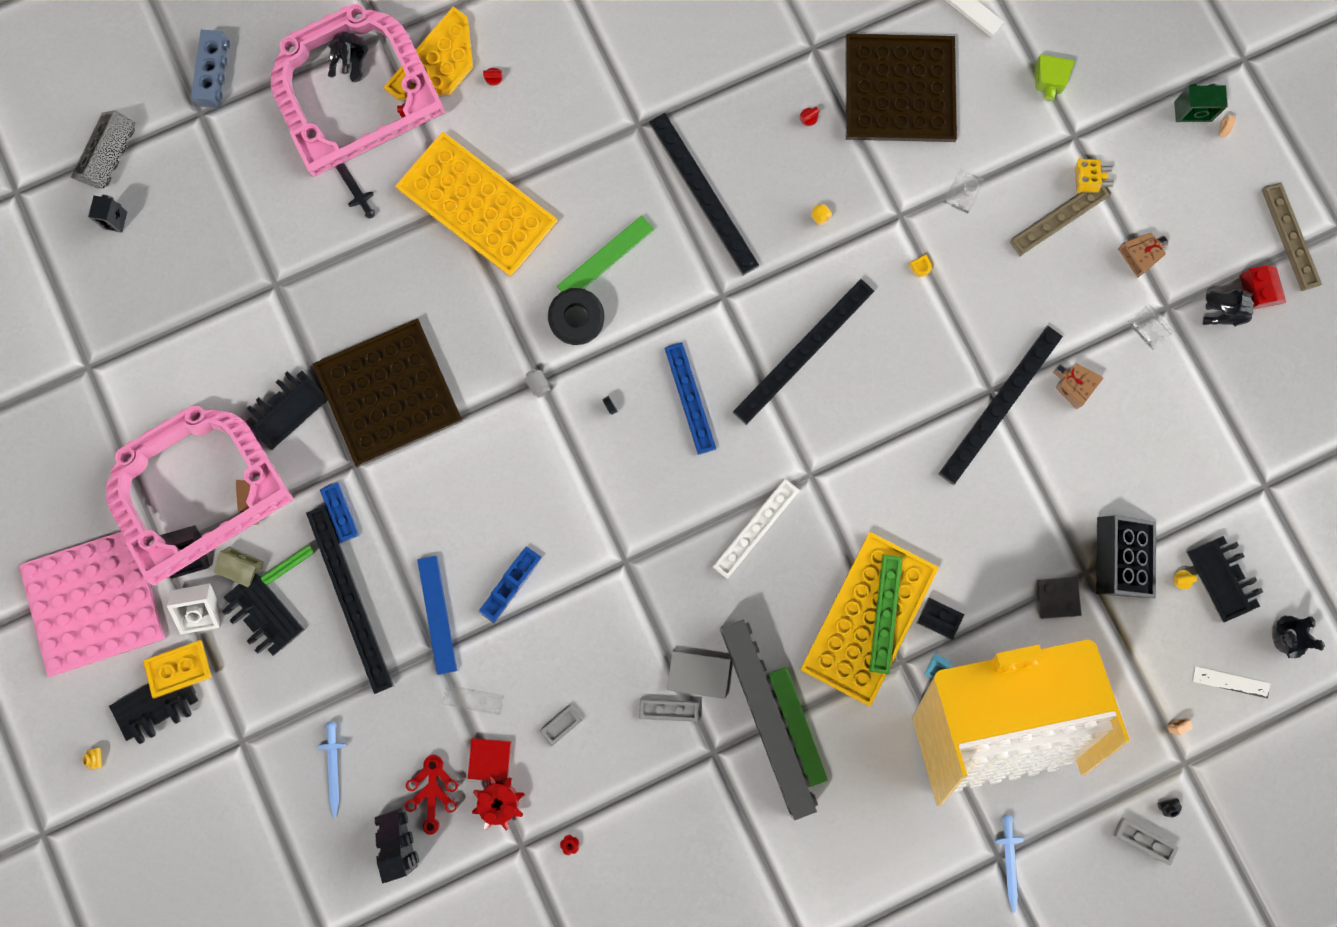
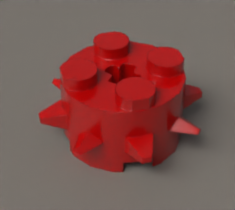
(504, 792)

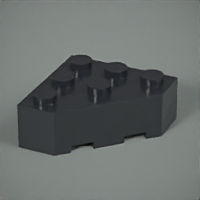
(395, 844)

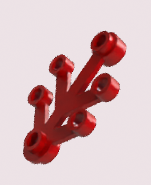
(432, 790)

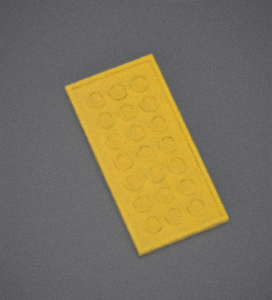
(476, 204)
(845, 639)

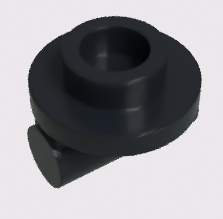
(1170, 808)

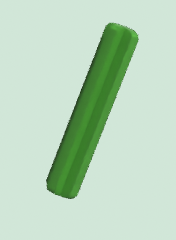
(287, 564)

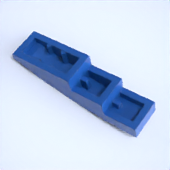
(510, 584)

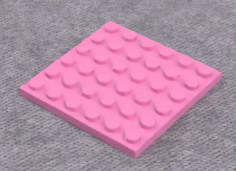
(90, 604)

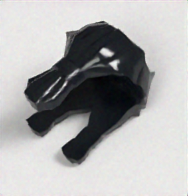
(348, 48)
(1234, 304)
(1286, 641)

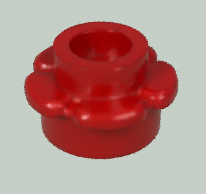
(564, 845)

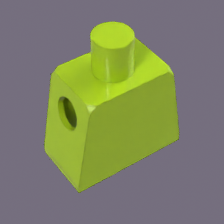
(1052, 75)

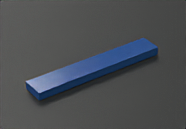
(690, 398)
(437, 615)

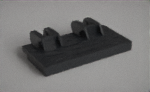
(287, 411)
(1222, 579)
(264, 612)
(141, 707)

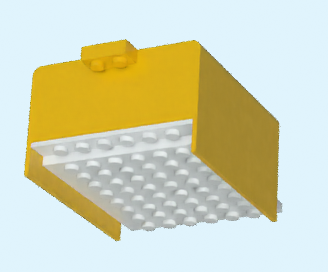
(1018, 717)

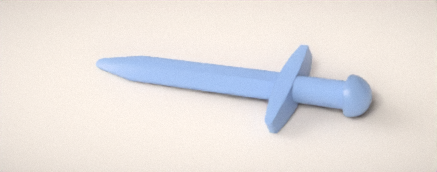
(331, 749)
(1008, 842)

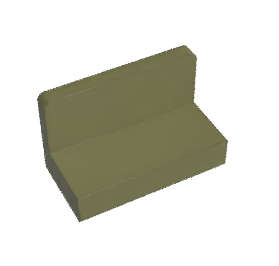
(237, 566)

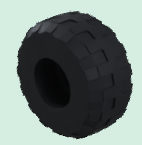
(571, 298)

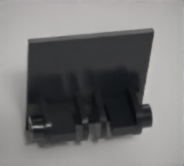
(1059, 597)

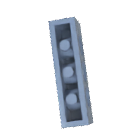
(208, 42)

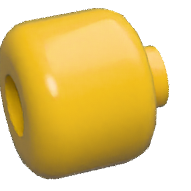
(821, 214)

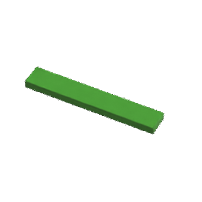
(608, 255)
(885, 614)
(798, 726)

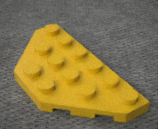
(444, 55)

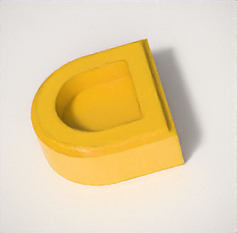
(921, 267)

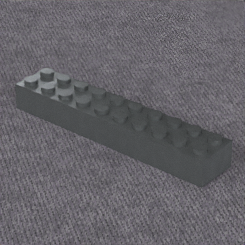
(768, 721)

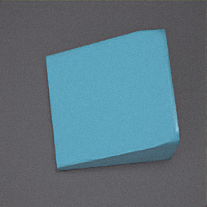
(936, 664)

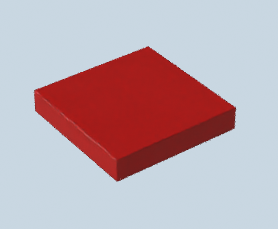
(489, 759)

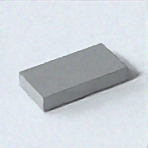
(561, 725)

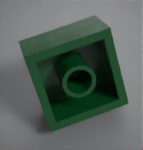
(1201, 103)

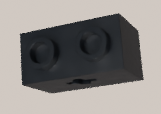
(107, 213)

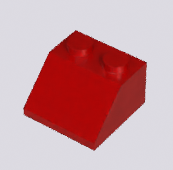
(1265, 286)

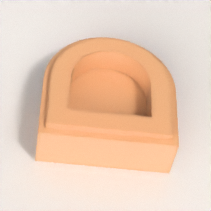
(1226, 125)
(1180, 726)

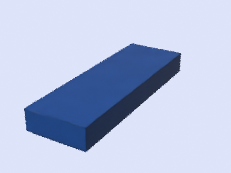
(339, 512)

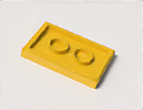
(177, 669)

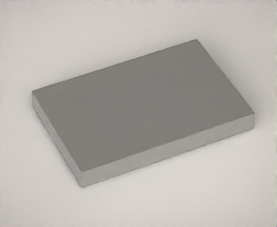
(698, 675)

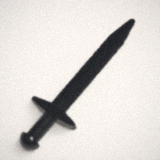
(359, 197)

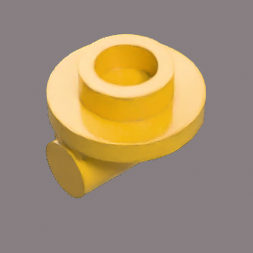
(1184, 579)
(92, 758)

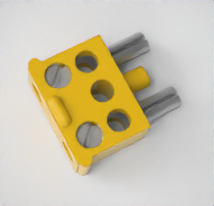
(1089, 175)

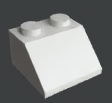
(194, 608)

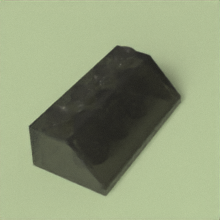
(104, 149)

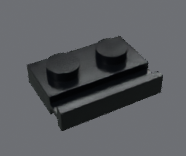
(940, 618)

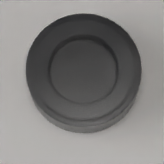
(609, 405)

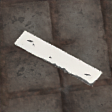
(1231, 682)

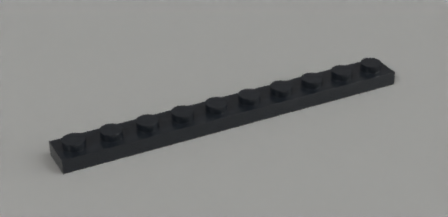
(703, 194)
(803, 352)
(1000, 405)
(350, 600)

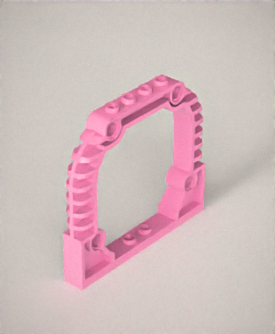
(421, 103)
(163, 560)

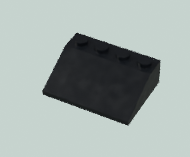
(1126, 557)

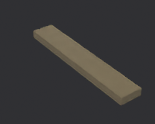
(1057, 220)
(1291, 237)

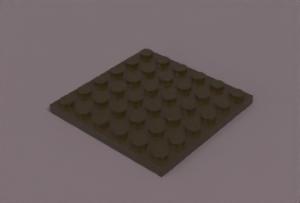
(900, 87)
(387, 392)

